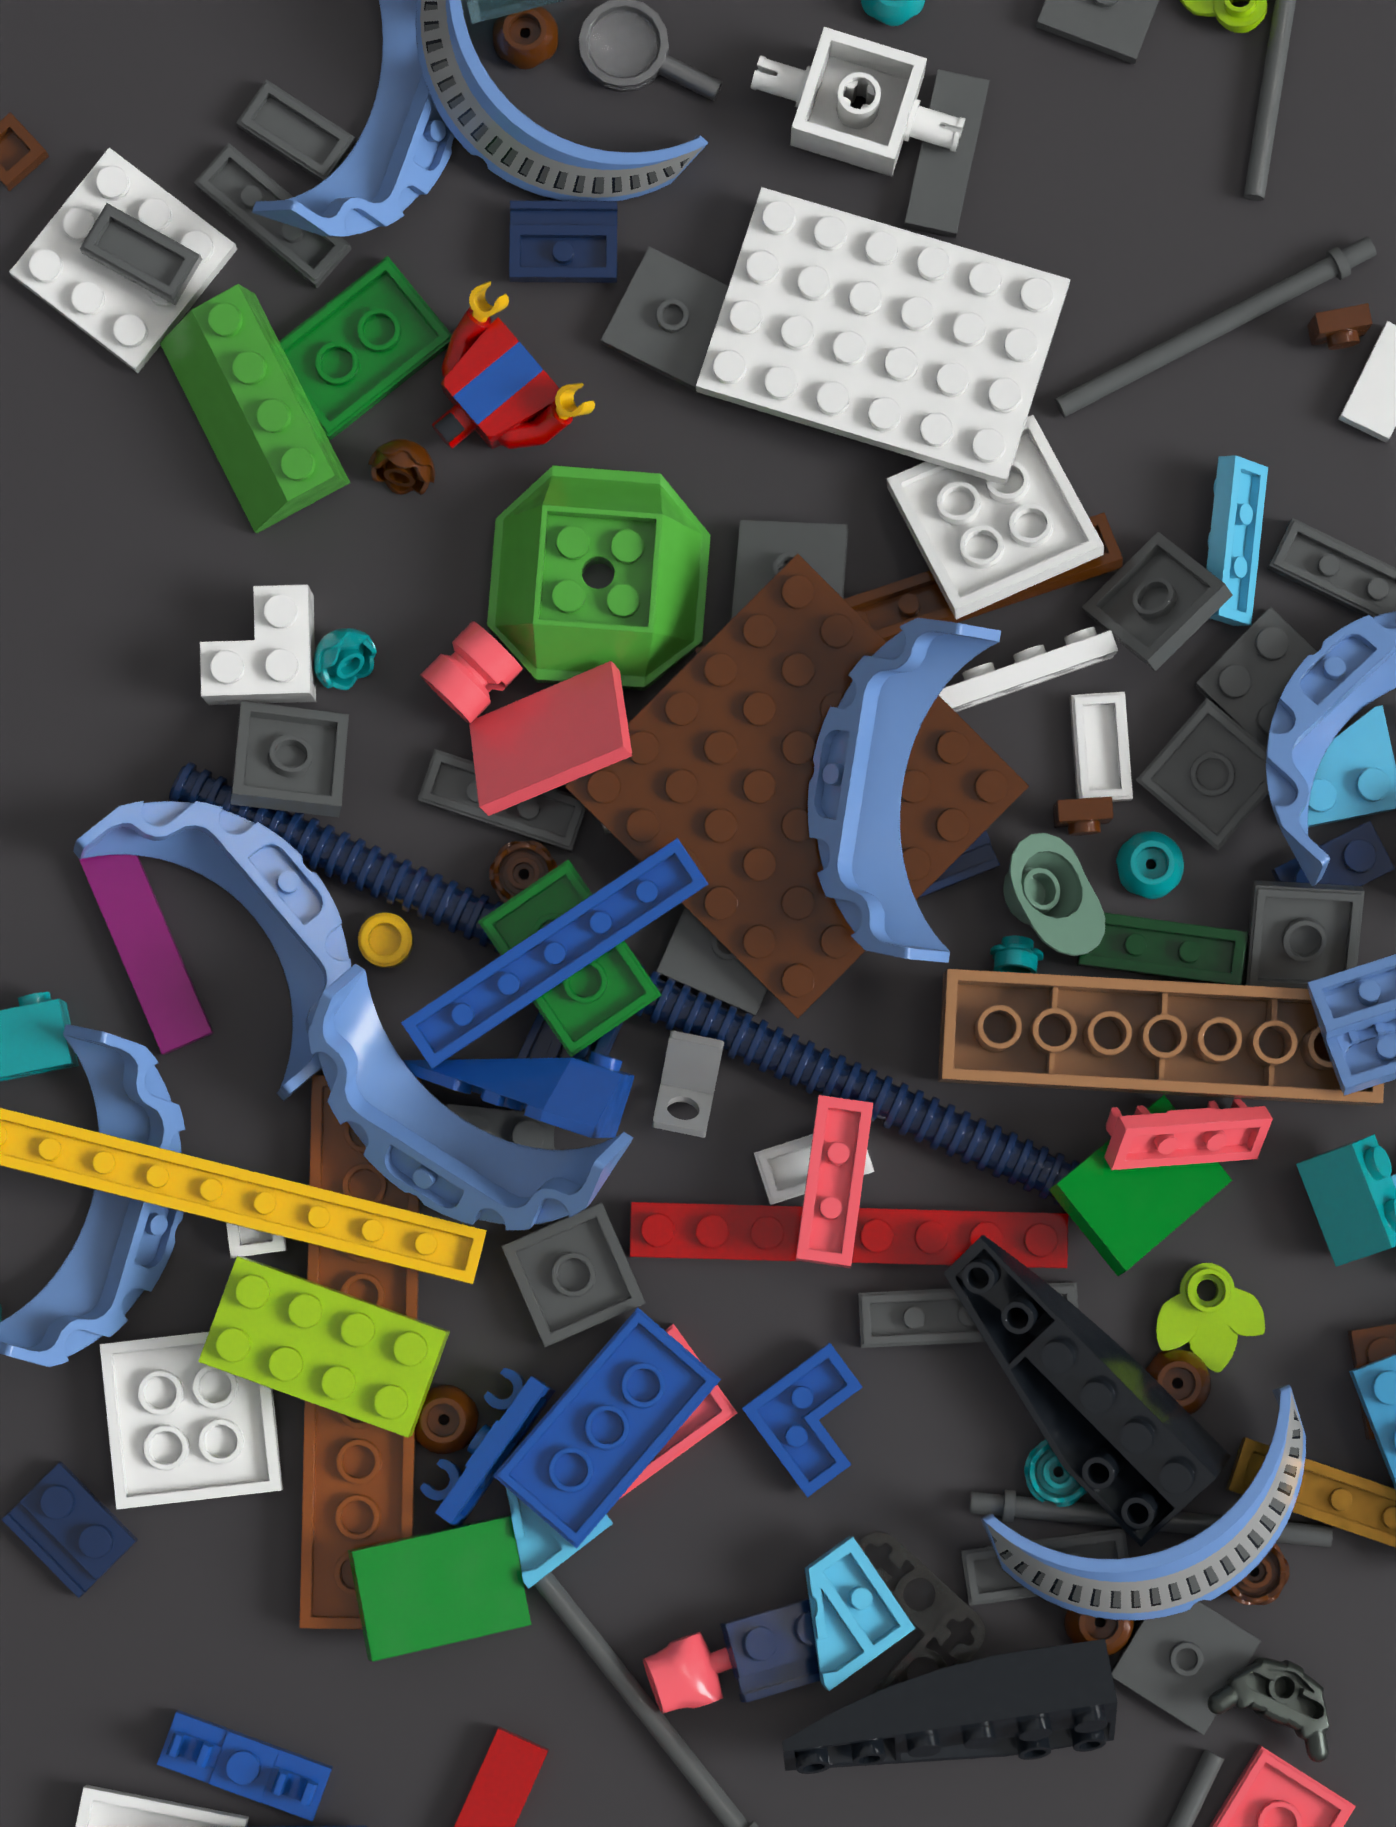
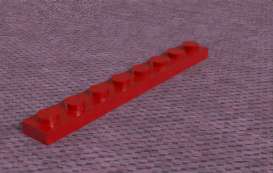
(880, 1236)

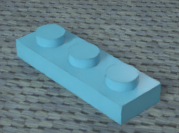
(1237, 534)

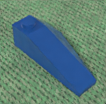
(562, 1092)

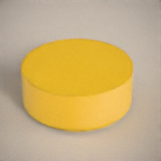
(385, 940)

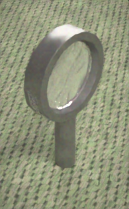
(628, 48)

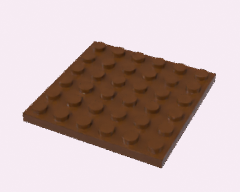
(729, 771)

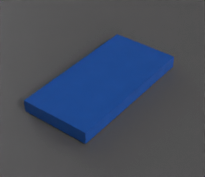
(607, 1427)

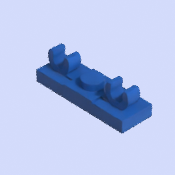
(490, 1447)
(245, 1765)

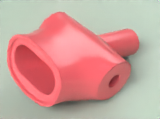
(686, 1673)

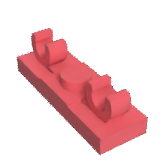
(1186, 1135)
(834, 1181)

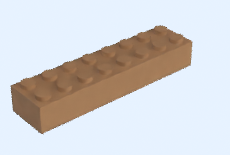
(1136, 1037)

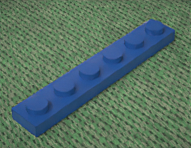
(554, 953)

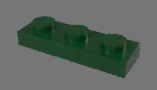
(1169, 950)

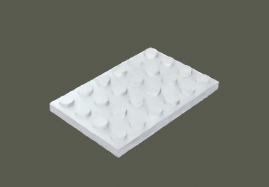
(883, 335)

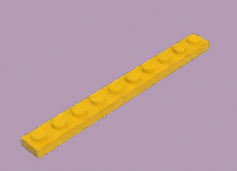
(239, 1197)

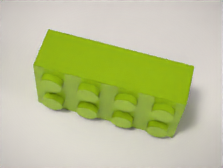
(324, 1346)

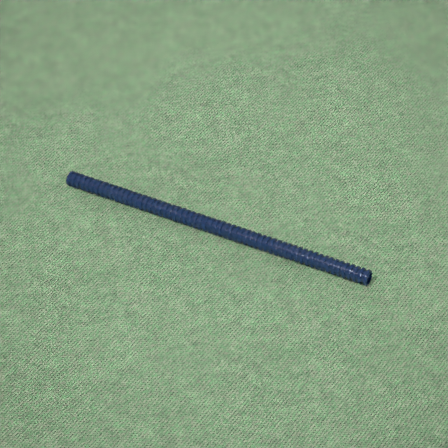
(675, 1007)

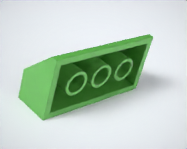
(252, 408)

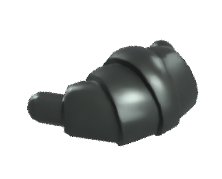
(1282, 1696)

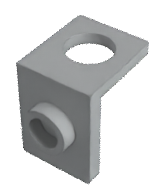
(689, 1078)

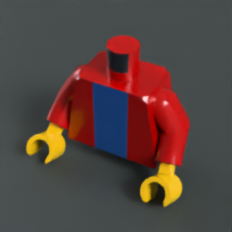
(500, 385)

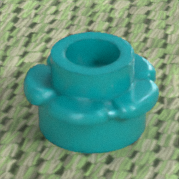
(1016, 955)

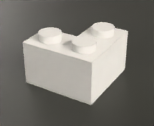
(275, 664)

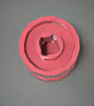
(471, 672)

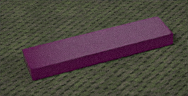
(147, 950)

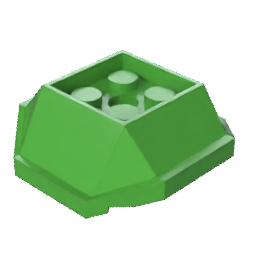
(611, 518)

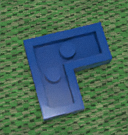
(790, 1416)

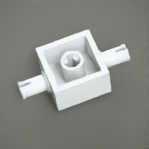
(853, 68)

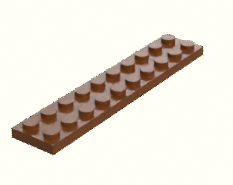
(353, 1472)

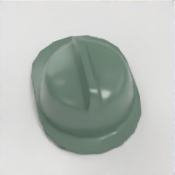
(1054, 895)

